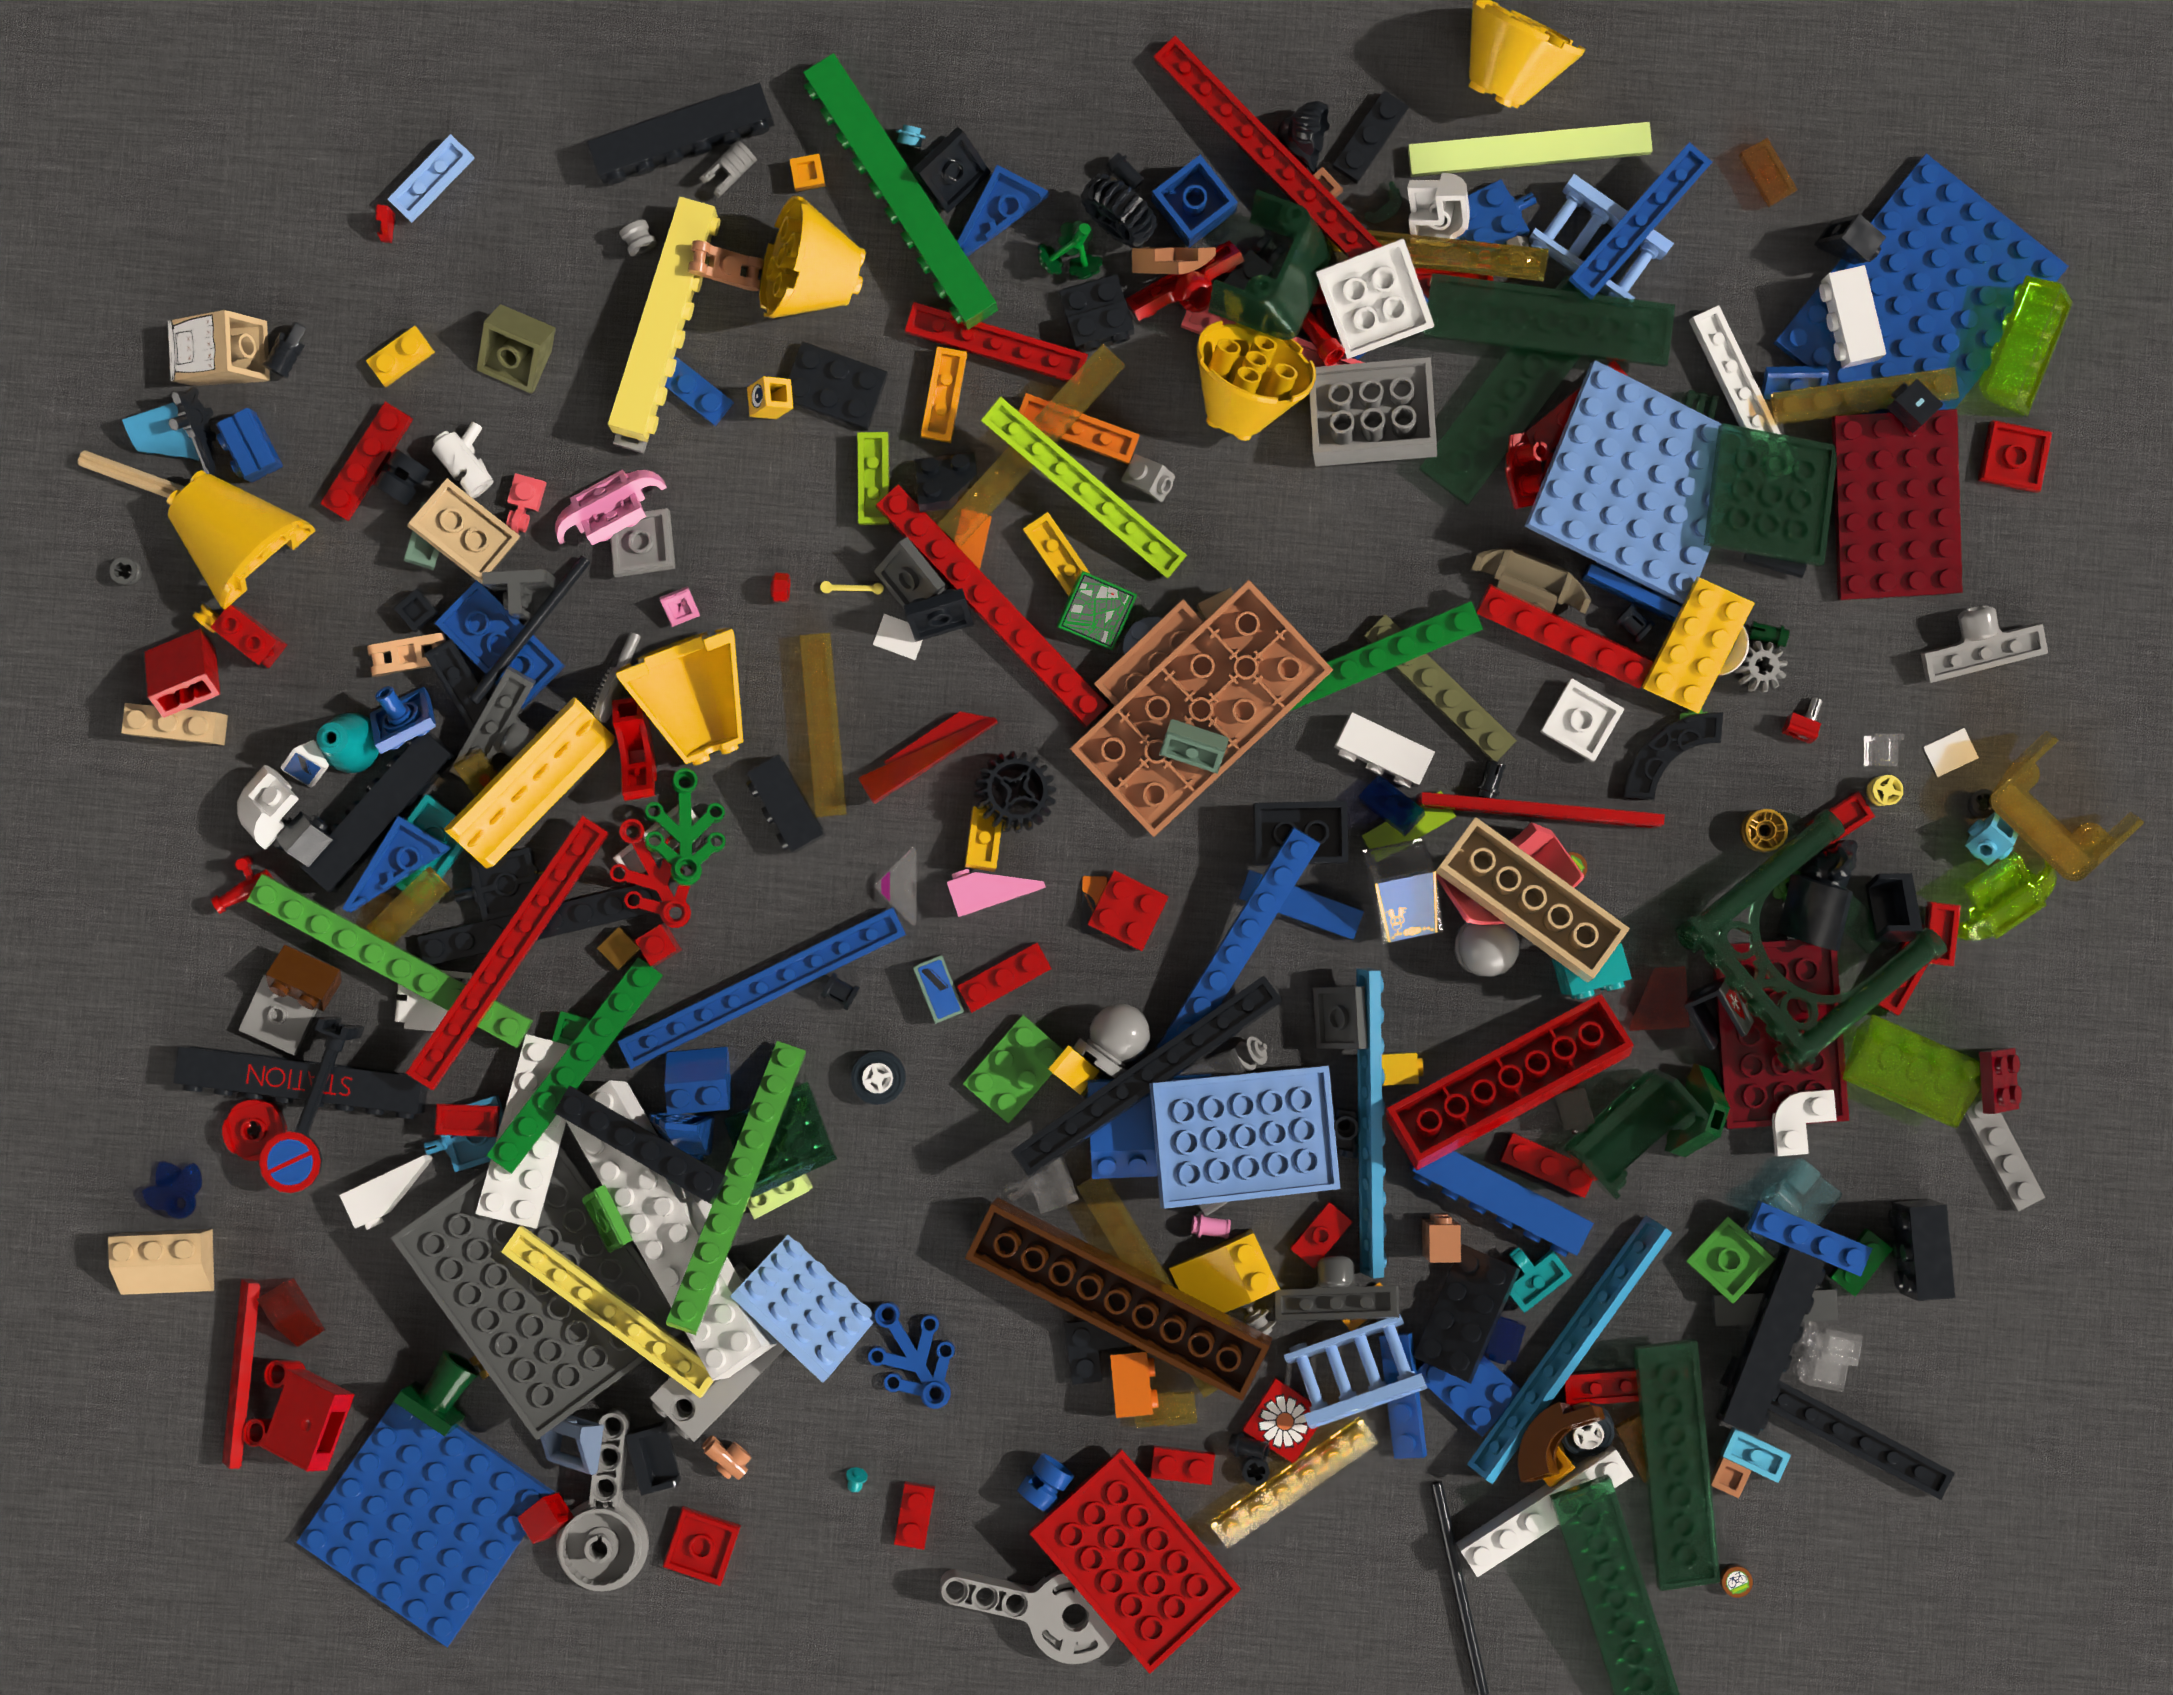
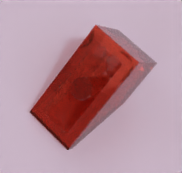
(291, 1313)

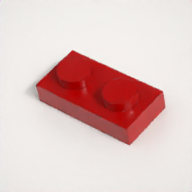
(1182, 1465)
(914, 1515)

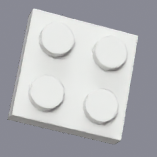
(1582, 720)

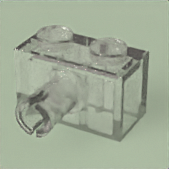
(1050, 1187)

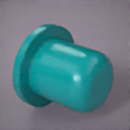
(856, 1478)

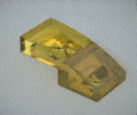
(1173, 1410)

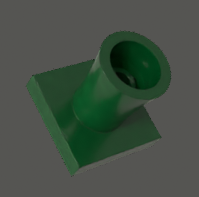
(436, 1400)

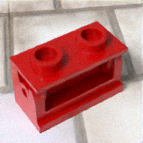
(249, 636)

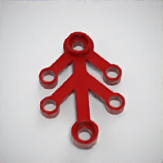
(657, 880)

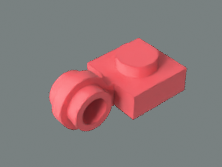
(525, 494)

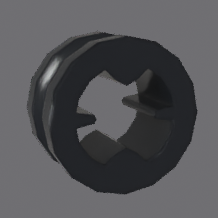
(1973, 805)
(1251, 1478)

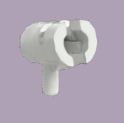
(460, 461)

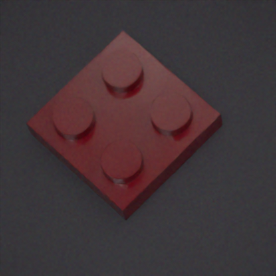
(1999, 1080)

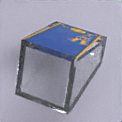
(1403, 890)

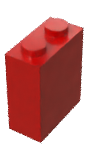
(182, 673)

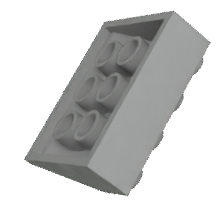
(1373, 412)

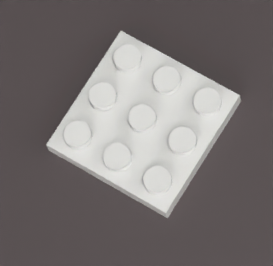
(1375, 298)

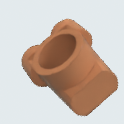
(730, 1460)

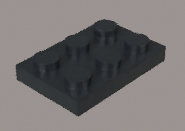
(836, 385)

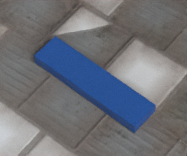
(1312, 909)

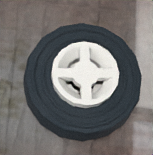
(868, 1081)
(1592, 1439)

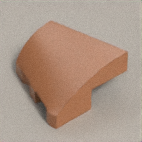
(1170, 259)

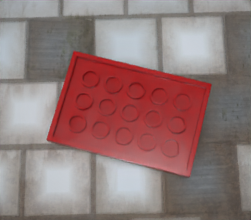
(1134, 1560)

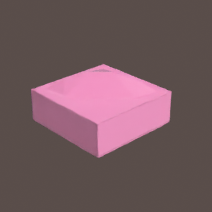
(679, 606)

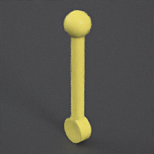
(826, 587)

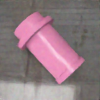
(1210, 1226)

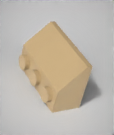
(162, 1261)

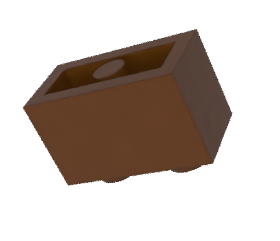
(303, 978)

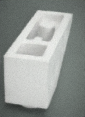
(380, 1195)

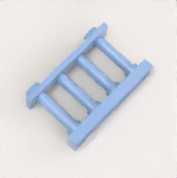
(1602, 211)
(1350, 1403)

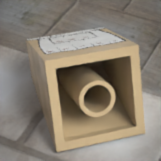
(218, 349)

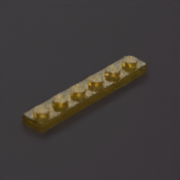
(1471, 256)
(1856, 396)
(823, 725)
(1293, 1482)

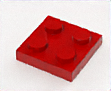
(1127, 910)

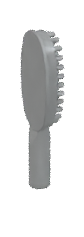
(613, 687)

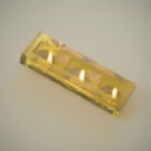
(409, 906)

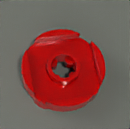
(239, 1120)

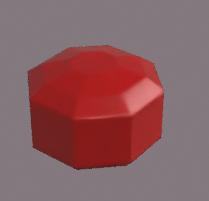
(780, 587)

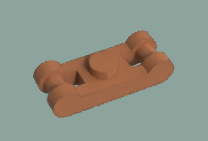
(725, 266)

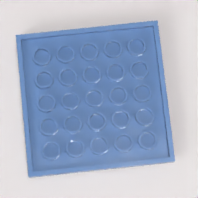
(1631, 483)

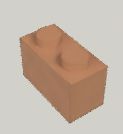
(1441, 1239)

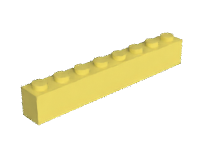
(662, 323)

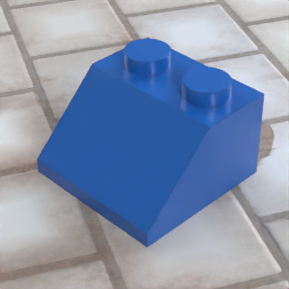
(698, 1081)

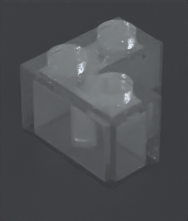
(1828, 1354)

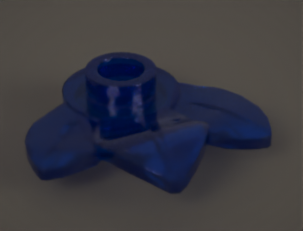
(171, 1185)

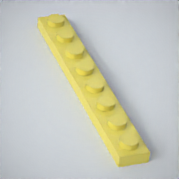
(608, 1310)

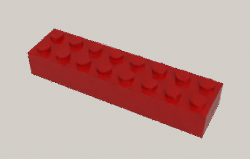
(1509, 1081)

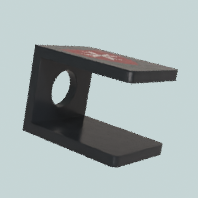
(1704, 1020)

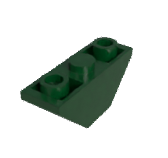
(1707, 1091)

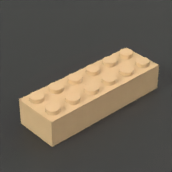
(1532, 900)

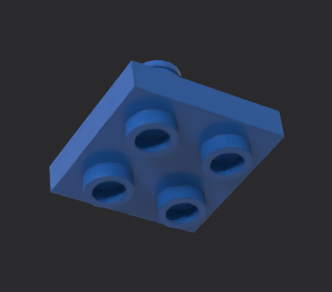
(401, 718)

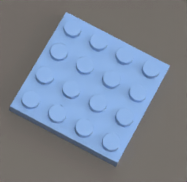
(804, 1307)

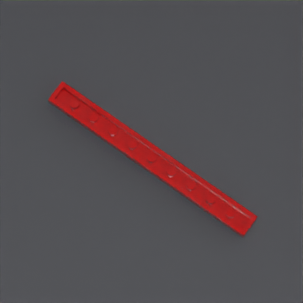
(1264, 148)
(992, 606)
(507, 953)

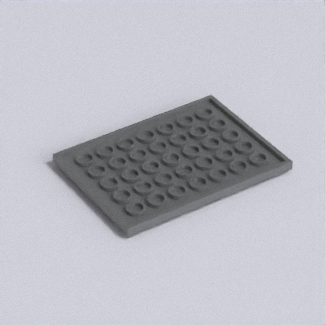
(523, 1333)

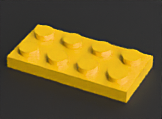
(1697, 644)

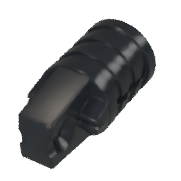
(285, 351)

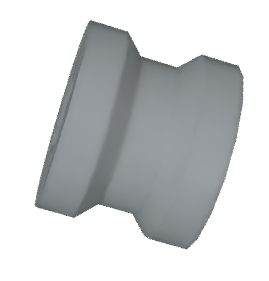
(638, 238)

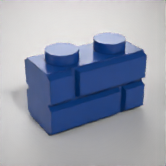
(248, 445)

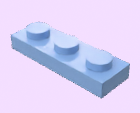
(431, 178)

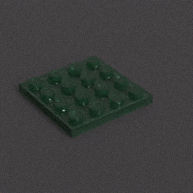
(1771, 495)

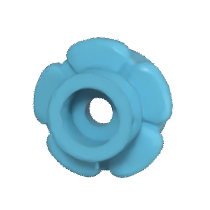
(910, 136)

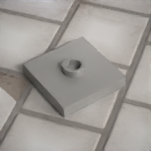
(644, 546)
(277, 1019)

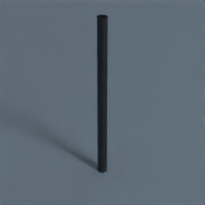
(1459, 1588)

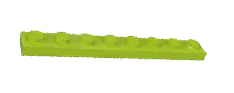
(1083, 487)

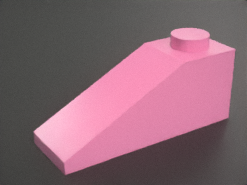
(983, 890)

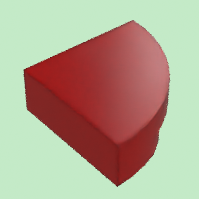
(387, 218)

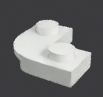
(1794, 1113)

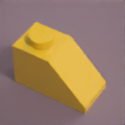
(1075, 1070)

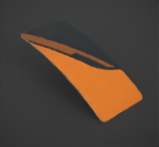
(1091, 891)

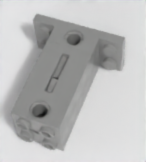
(720, 1395)

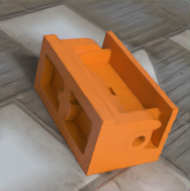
(1132, 1384)

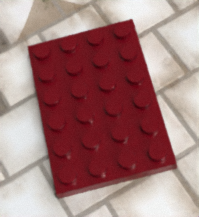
(1897, 506)
(1750, 1065)

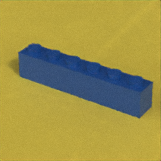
(1508, 1201)

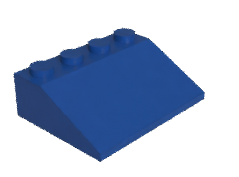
(1127, 1143)

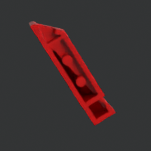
(924, 753)

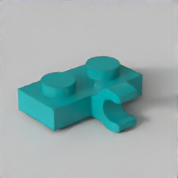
(1537, 1278)

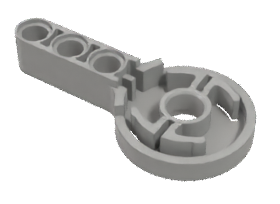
(1040, 1610)

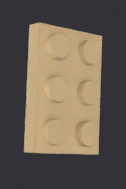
(463, 530)

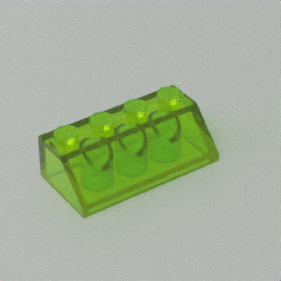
(2026, 344)
(1913, 1071)

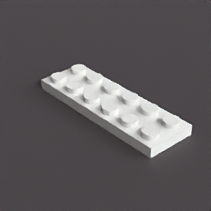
(521, 1195)

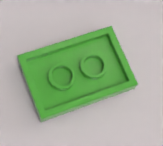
(1014, 1069)

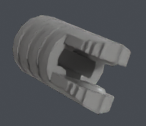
(733, 163)

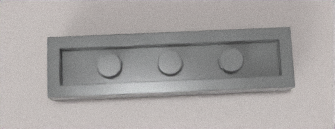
(2004, 1156)

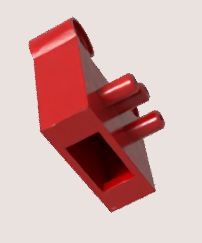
(305, 1418)

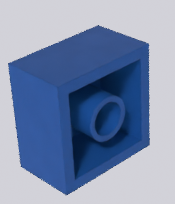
(1194, 201)

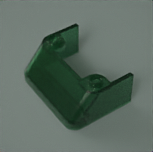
(1280, 303)
(1631, 1127)

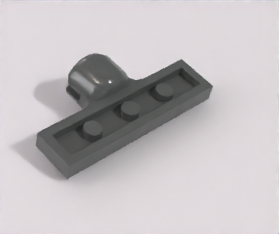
(499, 725)
(1336, 1297)

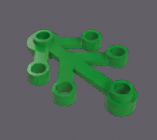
(685, 833)

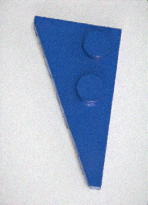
(1000, 205)
(398, 857)

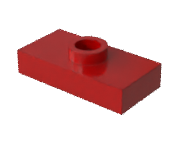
(1321, 1234)

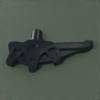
(195, 422)

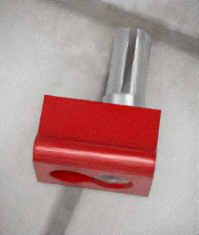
(1803, 727)

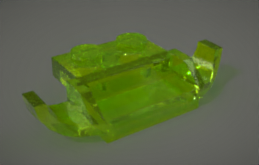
(2005, 897)

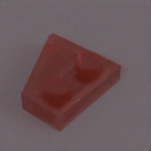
(1663, 1001)

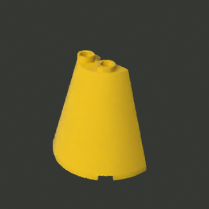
(230, 532)
(691, 693)

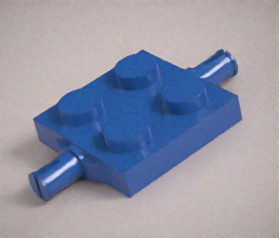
(1496, 215)

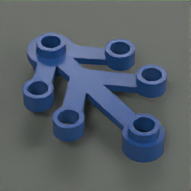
(915, 1359)

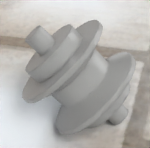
(1252, 1053)
(1257, 1320)

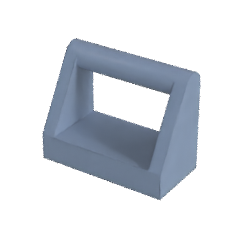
(588, 1438)

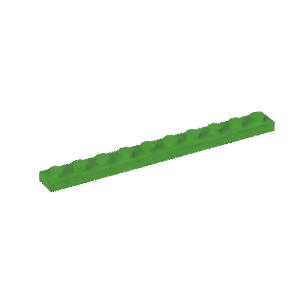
(380, 955)
(733, 1198)

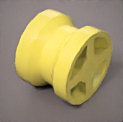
(1891, 790)

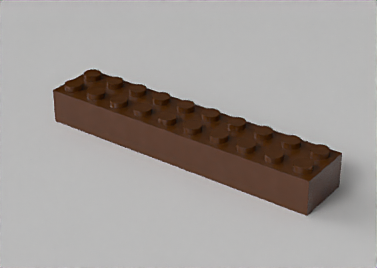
(1119, 1298)

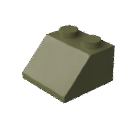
(515, 348)

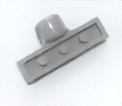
(1983, 646)

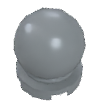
(1486, 948)
(1116, 1038)

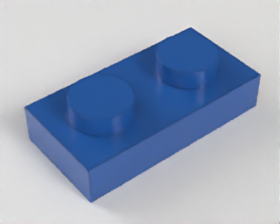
(1792, 378)

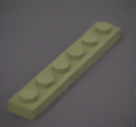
(1449, 697)

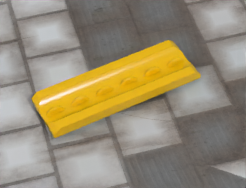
(530, 784)

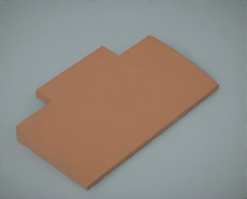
(1217, 674)

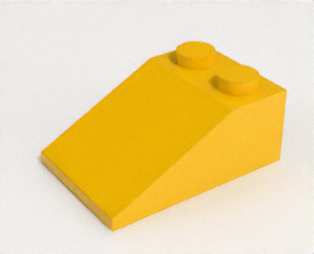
(1227, 1274)

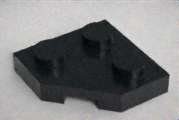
(944, 479)

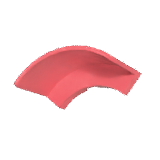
(1540, 845)

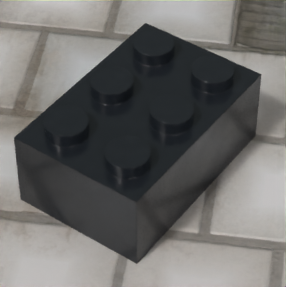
(1320, 820)
(1922, 1249)

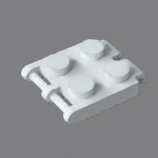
(418, 1011)

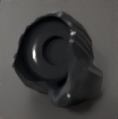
(1305, 132)
(1832, 864)

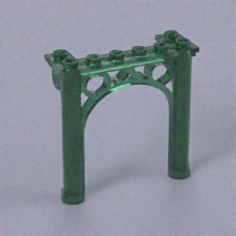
(1795, 1049)

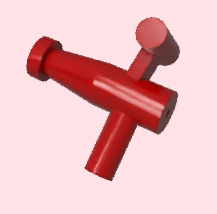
(243, 889)

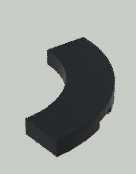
(1665, 747)

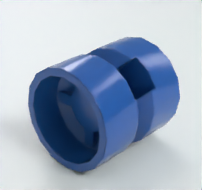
(1043, 1486)

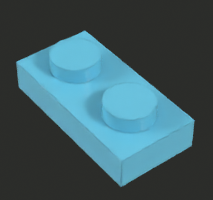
(1755, 1454)

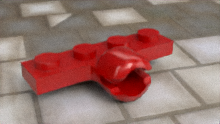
(1189, 289)

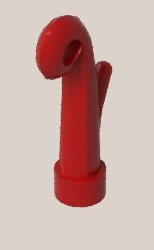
(1327, 347)

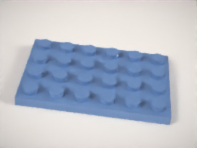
(1244, 1136)

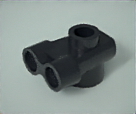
(1346, 1137)

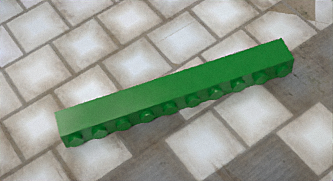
(900, 191)

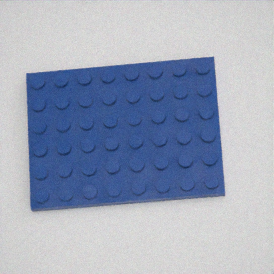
(1935, 284)

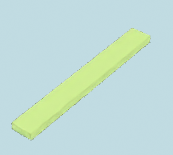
(1530, 149)

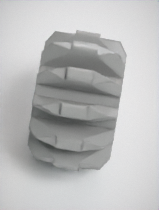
(1769, 662)

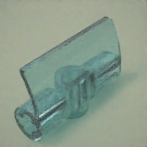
(1800, 1194)

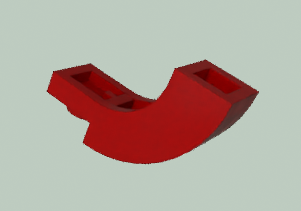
(635, 749)

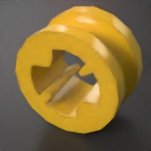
(206, 617)

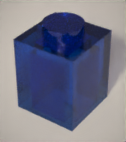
(1505, 1340)

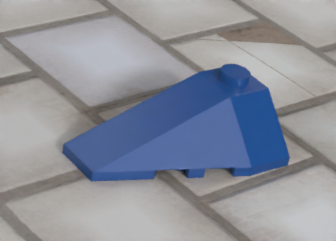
(686, 1132)

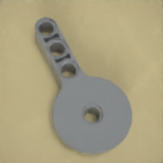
(608, 1518)

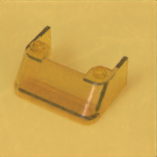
(2069, 853)

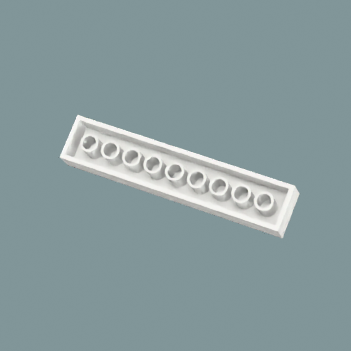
(666, 1231)

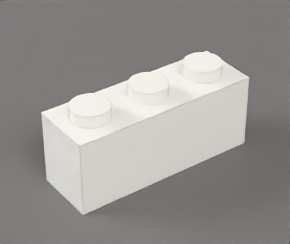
(1852, 317)
(1383, 751)

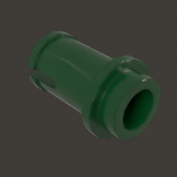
(1768, 633)

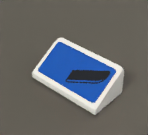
(306, 763)

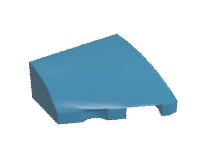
(152, 433)

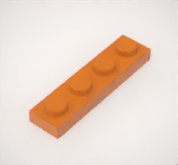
(1089, 432)

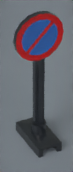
(292, 1158)

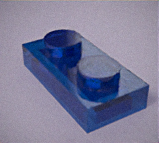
(1391, 805)

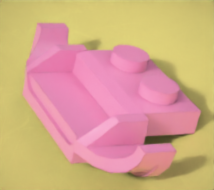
(607, 506)

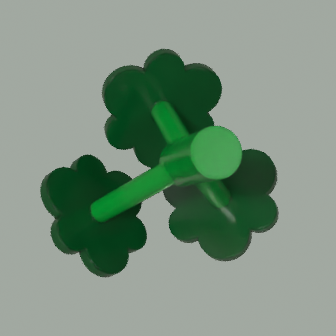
(1074, 240)

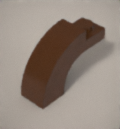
(1545, 1433)

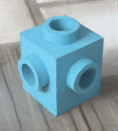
(1991, 839)

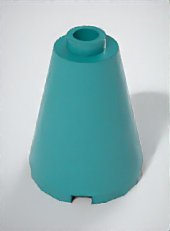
(348, 743)

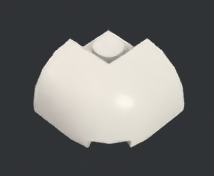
(1439, 207)
(264, 805)

